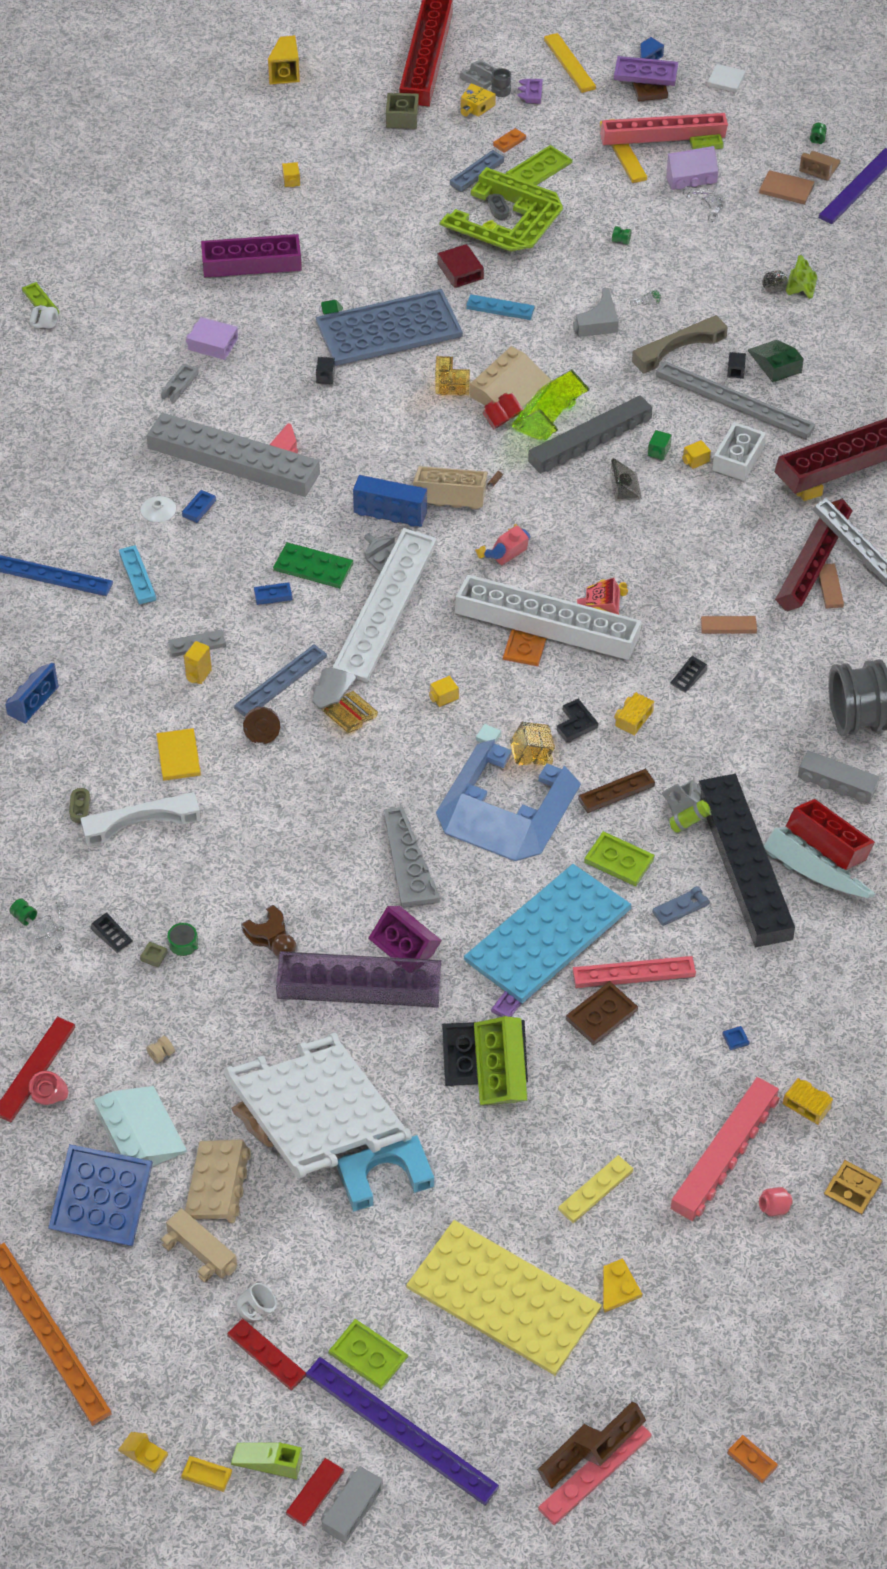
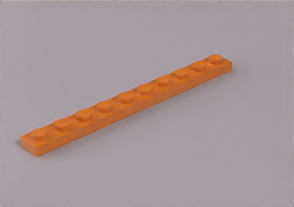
(51, 1339)

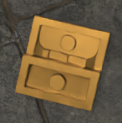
(853, 1187)

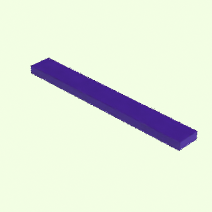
(855, 188)

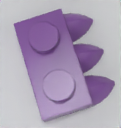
(531, 90)

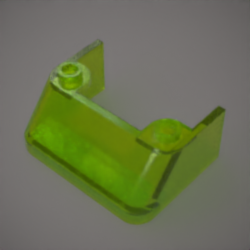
(548, 404)

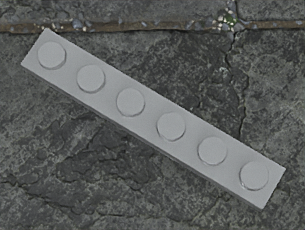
(852, 538)

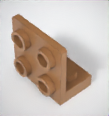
(818, 164)

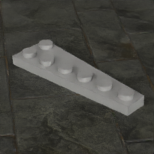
(411, 872)

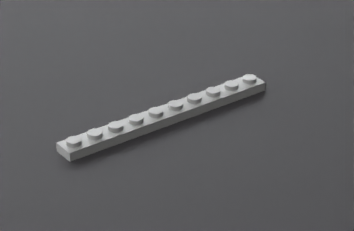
(735, 400)

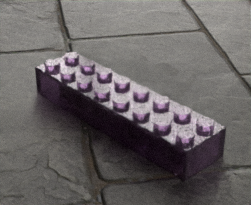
(359, 979)

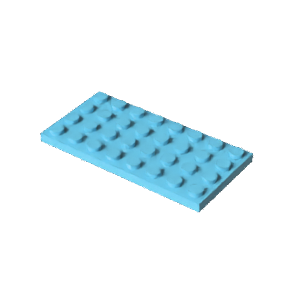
(547, 933)

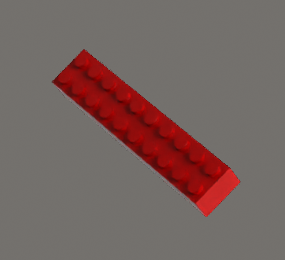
(427, 49)

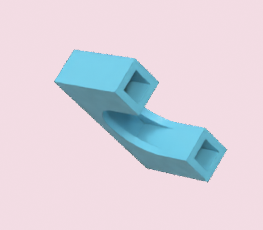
(408, 1155)

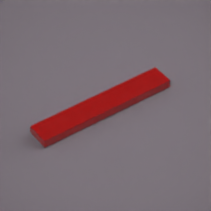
(38, 1061)

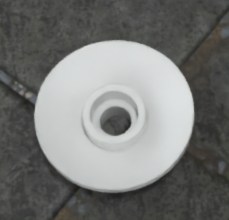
(158, 509)

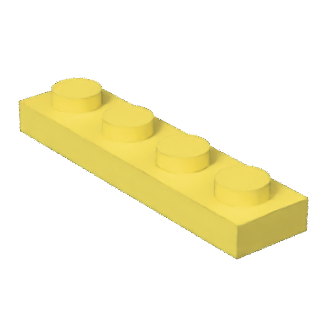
(595, 1189)

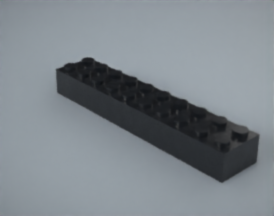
(746, 861)

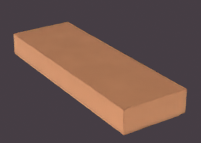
(830, 587)
(728, 625)

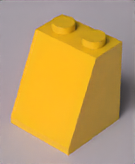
(284, 61)

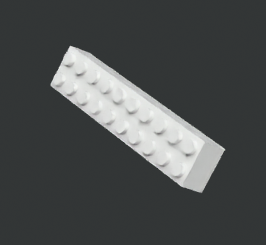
(548, 617)

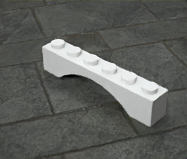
(103, 826)

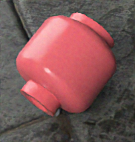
(775, 1201)

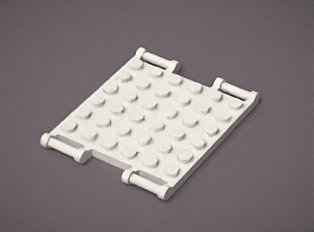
(316, 1105)

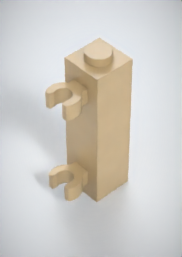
(201, 1243)

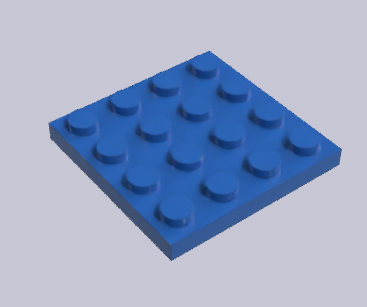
(100, 1195)

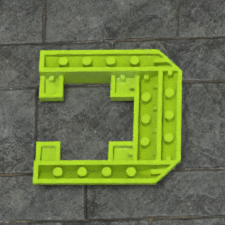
(536, 204)

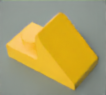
(143, 1451)

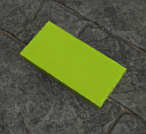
(541, 165)

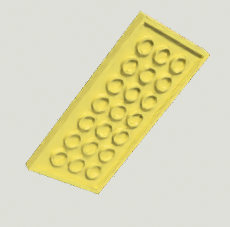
(504, 1297)

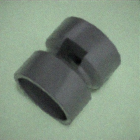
(501, 82)

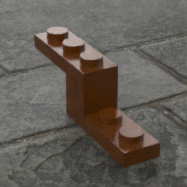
(591, 1445)

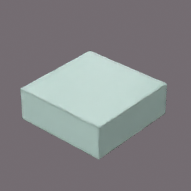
(488, 733)

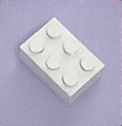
(739, 451)

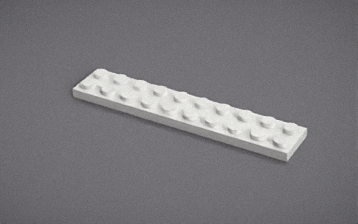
(385, 604)

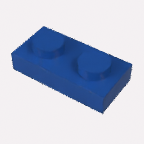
(198, 506)
(273, 593)

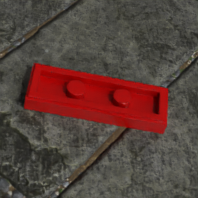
(314, 1492)

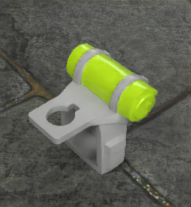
(685, 805)

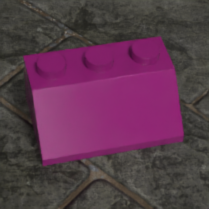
(403, 935)

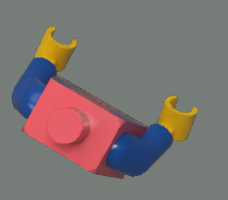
(507, 545)

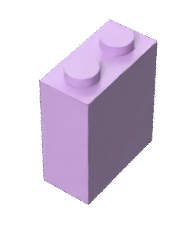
(212, 338)

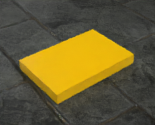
(178, 754)

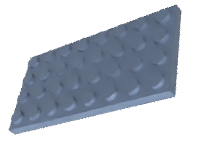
(389, 327)

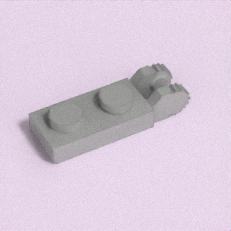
(179, 382)

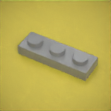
(212, 639)

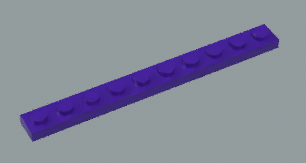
(402, 1431)

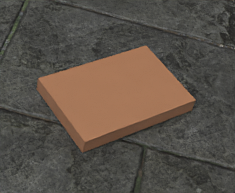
(786, 187)

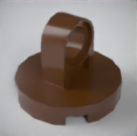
(261, 725)

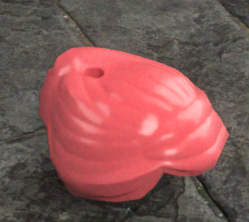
(47, 1088)

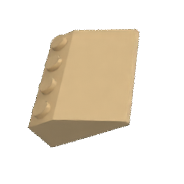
(509, 374)
(452, 486)

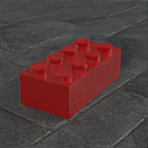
(830, 834)

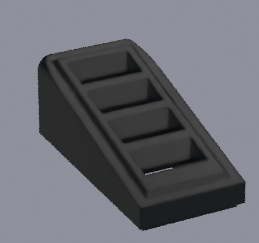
(692, 662)
(101, 933)

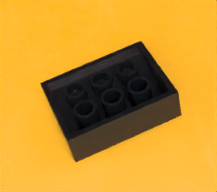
(460, 1053)

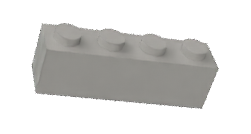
(838, 777)

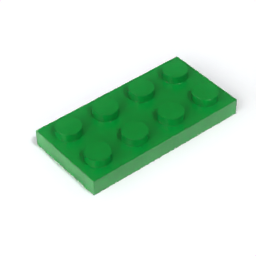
(313, 565)

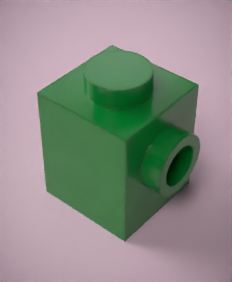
(659, 445)

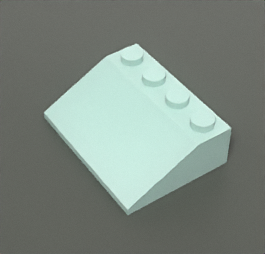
(139, 1124)

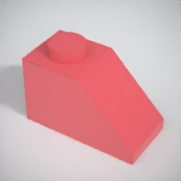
(286, 439)

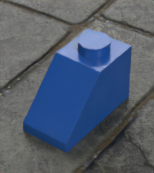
(651, 49)

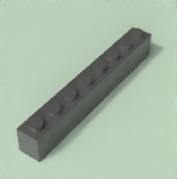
(590, 434)

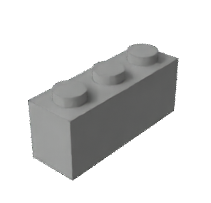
(351, 1504)

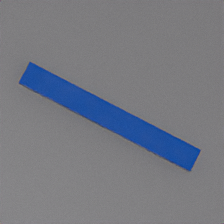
(55, 576)

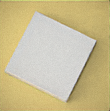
(726, 78)

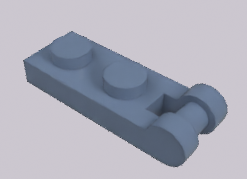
(680, 906)

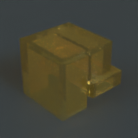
(532, 743)

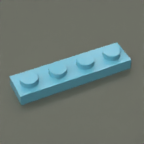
(137, 574)

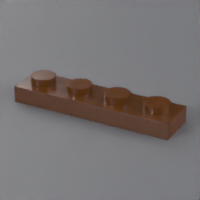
(616, 790)

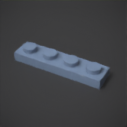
(471, 173)

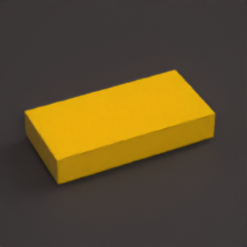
(206, 1473)

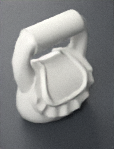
(47, 319)

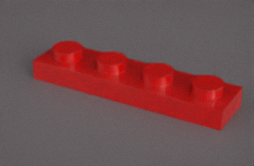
(266, 1354)

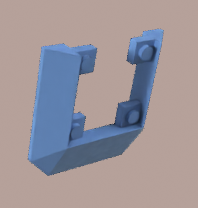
(508, 834)

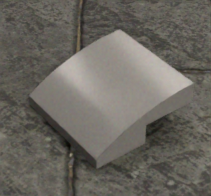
(479, 74)

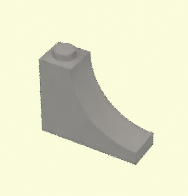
(599, 319)

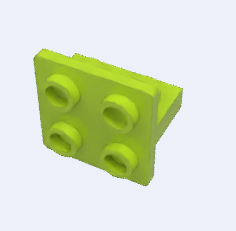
(802, 278)

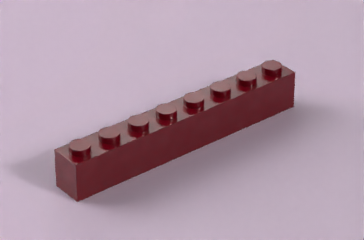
(810, 562)

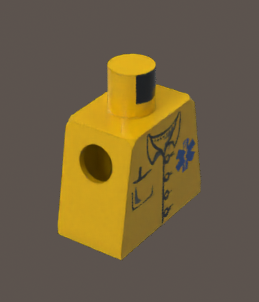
(477, 100)

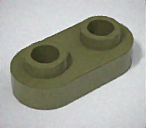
(79, 806)

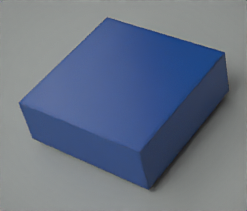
(735, 1038)

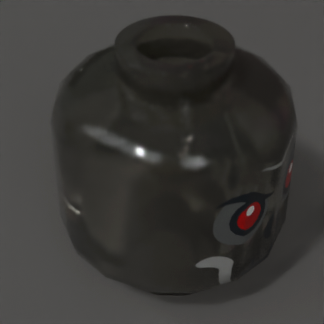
(774, 281)

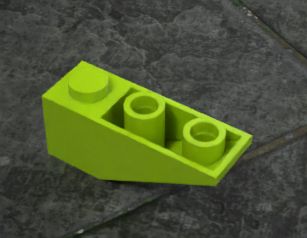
(269, 1457)

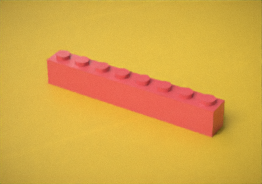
(662, 128)
(724, 1149)

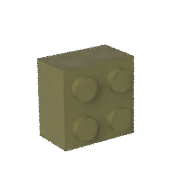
(402, 110)

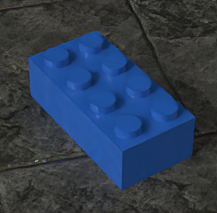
(390, 500)

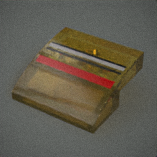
(351, 712)

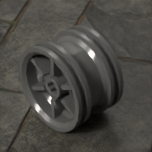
(858, 696)

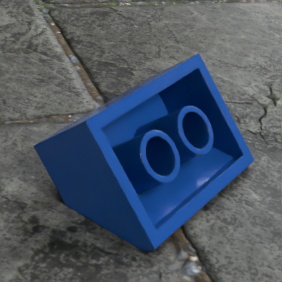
(33, 693)

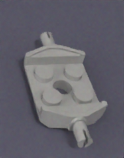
(379, 550)

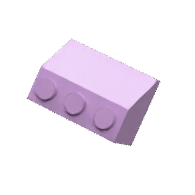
(692, 168)

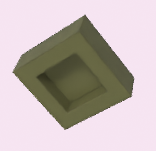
(153, 954)

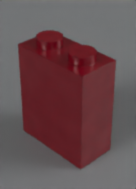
(460, 265)

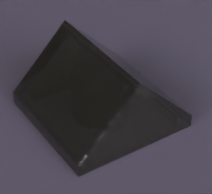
(624, 482)

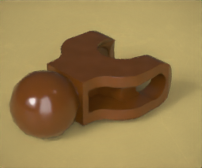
(270, 934)

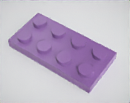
(646, 71)

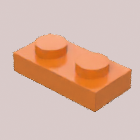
(509, 140)
(752, 1458)

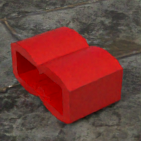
(502, 410)

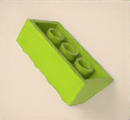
(500, 1061)

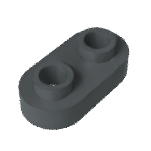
(500, 209)

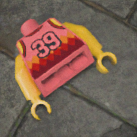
(604, 595)

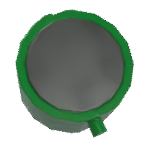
(182, 939)

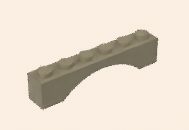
(707, 331)

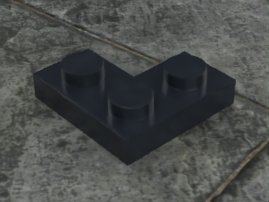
(579, 721)

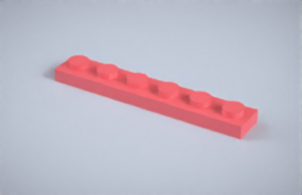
(634, 972)
(589, 1477)

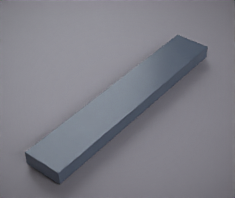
(281, 680)

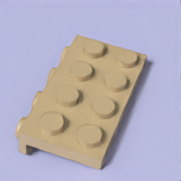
(218, 1180)

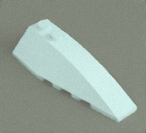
(808, 861)

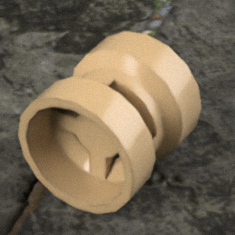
(160, 1049)

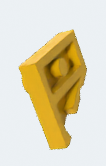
(618, 1285)

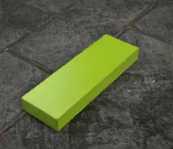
(37, 296)

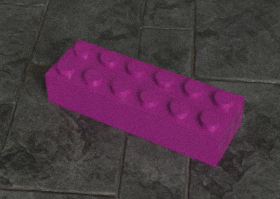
(251, 255)

